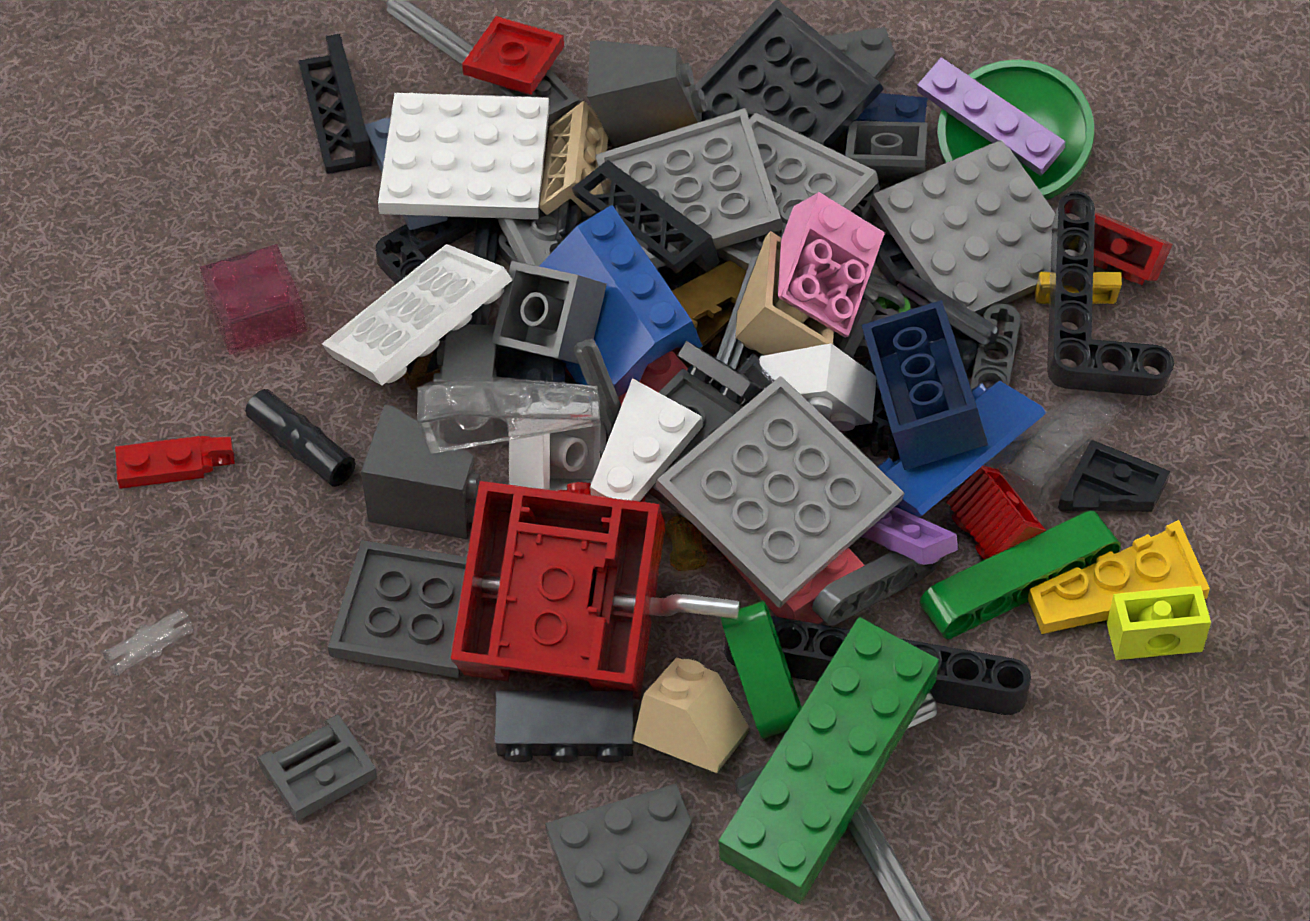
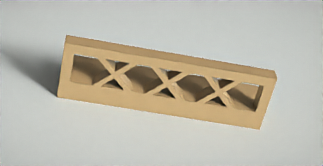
(571, 157)

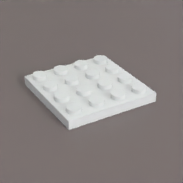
(464, 156)
(417, 314)

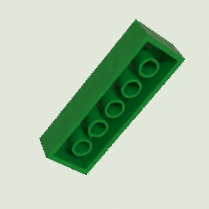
(828, 760)

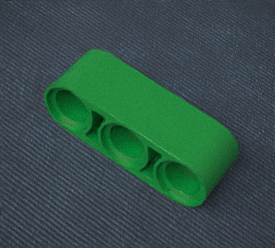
(762, 669)

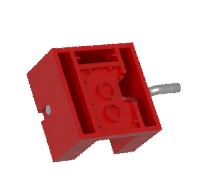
(533, 594)

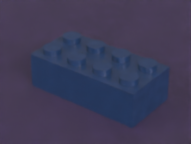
(924, 385)

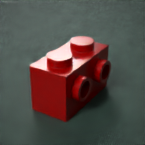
(1129, 249)

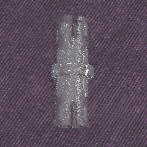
(148, 641)

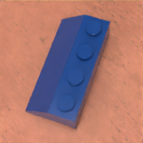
(1003, 417)

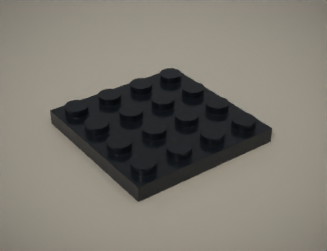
(789, 77)

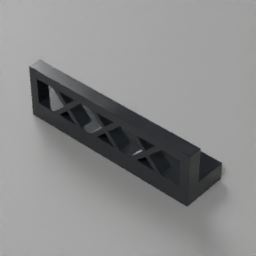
(346, 101)
(653, 212)

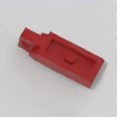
(171, 460)

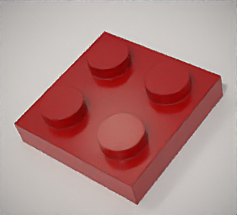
(513, 55)

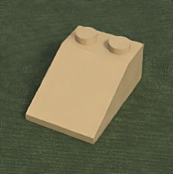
(767, 321)

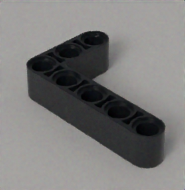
(1077, 309)

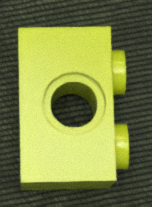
(1158, 622)

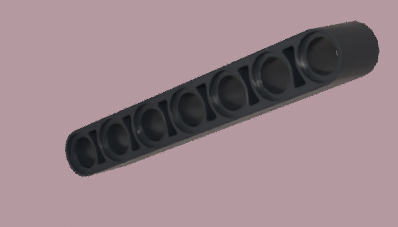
(984, 670)

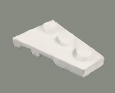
(643, 443)

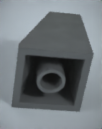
(641, 91)
(415, 487)

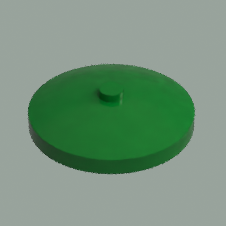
(1046, 98)

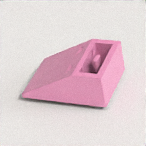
(827, 261)

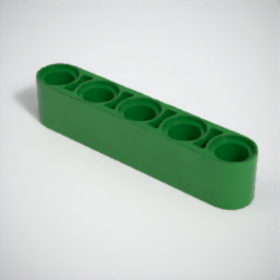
(1005, 578)

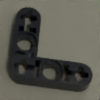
(414, 250)

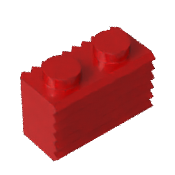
(992, 512)

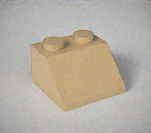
(691, 716)

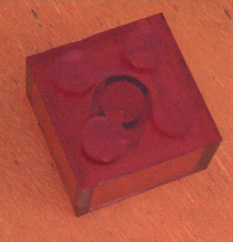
(253, 299)

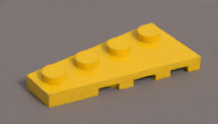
(1087, 593)

